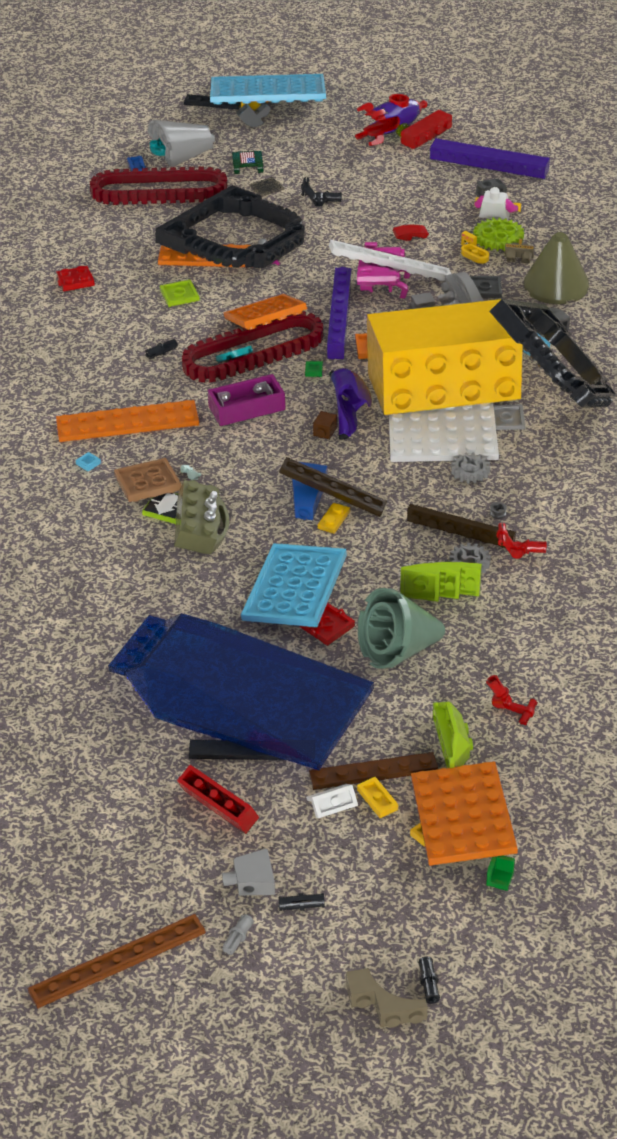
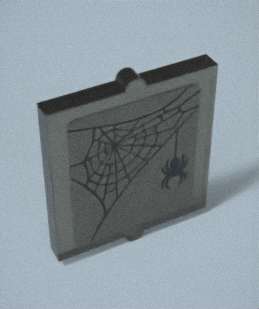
(266, 186)

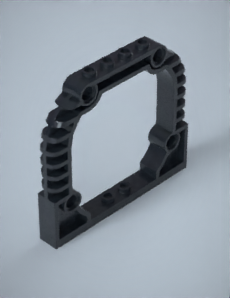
(180, 237)
(519, 321)

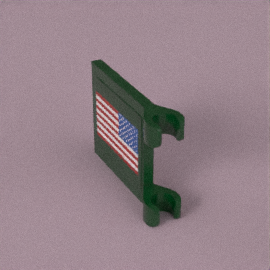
(247, 159)

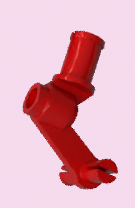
(517, 548)
(502, 700)

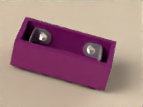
(245, 400)

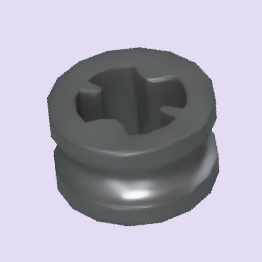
(498, 506)

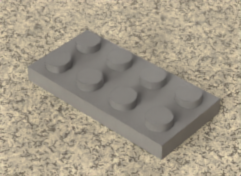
(509, 417)

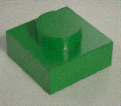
(313, 368)

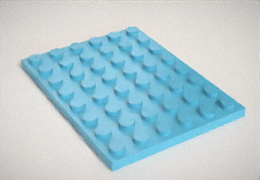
(267, 88)

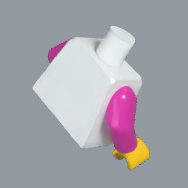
(496, 205)

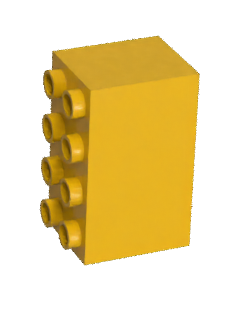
(441, 358)

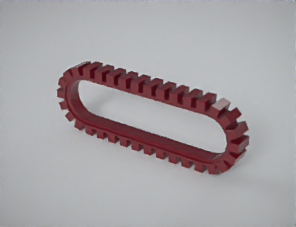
(100, 180)
(257, 358)

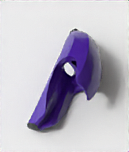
(355, 389)

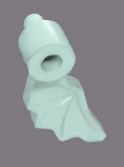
(192, 474)

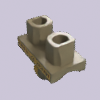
(519, 250)

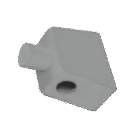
(251, 874)

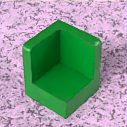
(500, 872)

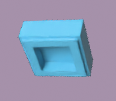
(88, 461)

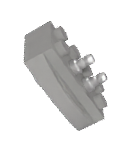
(459, 289)

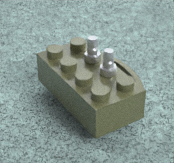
(199, 518)

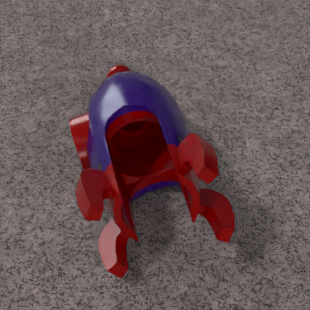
(389, 115)

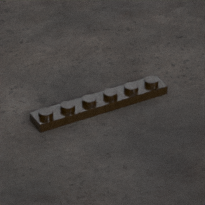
(333, 486)
(455, 524)

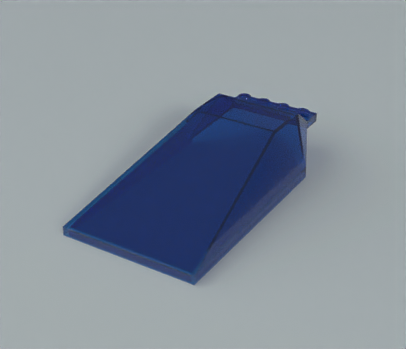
(240, 688)

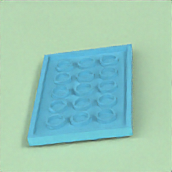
(294, 585)

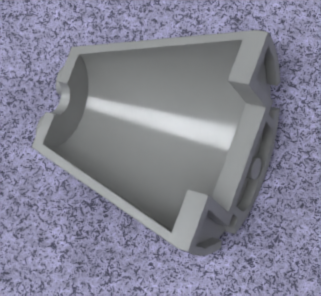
(181, 139)

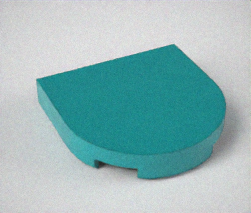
(232, 354)

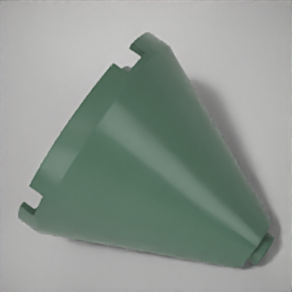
(395, 628)

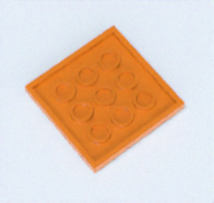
(265, 311)

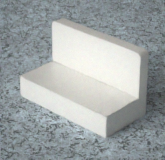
(333, 800)

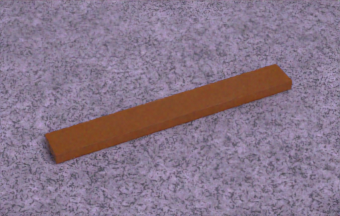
(116, 961)

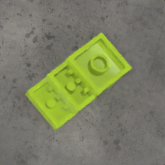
(440, 579)

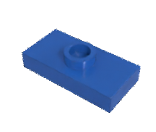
(136, 162)

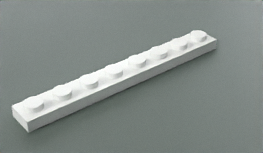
(384, 259)

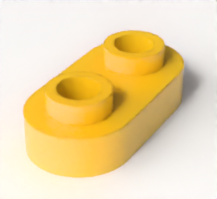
(475, 253)

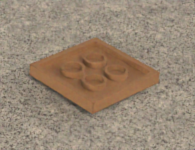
(147, 479)

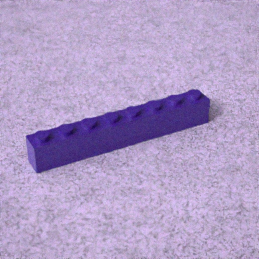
(490, 158)
(339, 313)

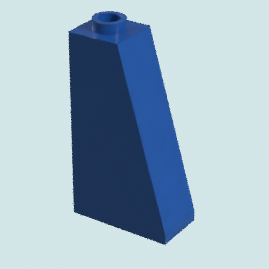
(305, 497)

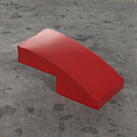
(406, 232)

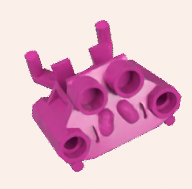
(373, 274)

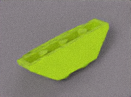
(452, 734)

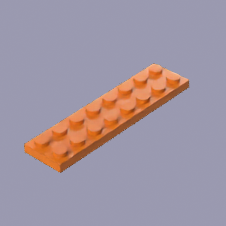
(127, 420)

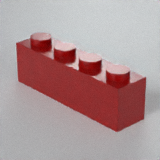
(426, 129)
(218, 799)

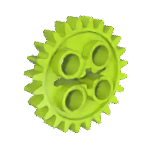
(496, 233)

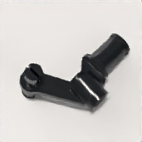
(319, 198)

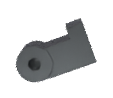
(485, 185)

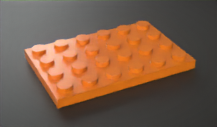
(463, 813)

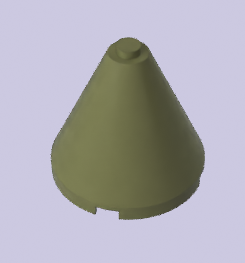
(557, 273)

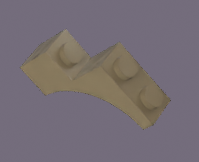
(390, 1008)

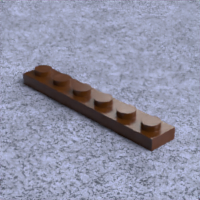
(363, 771)

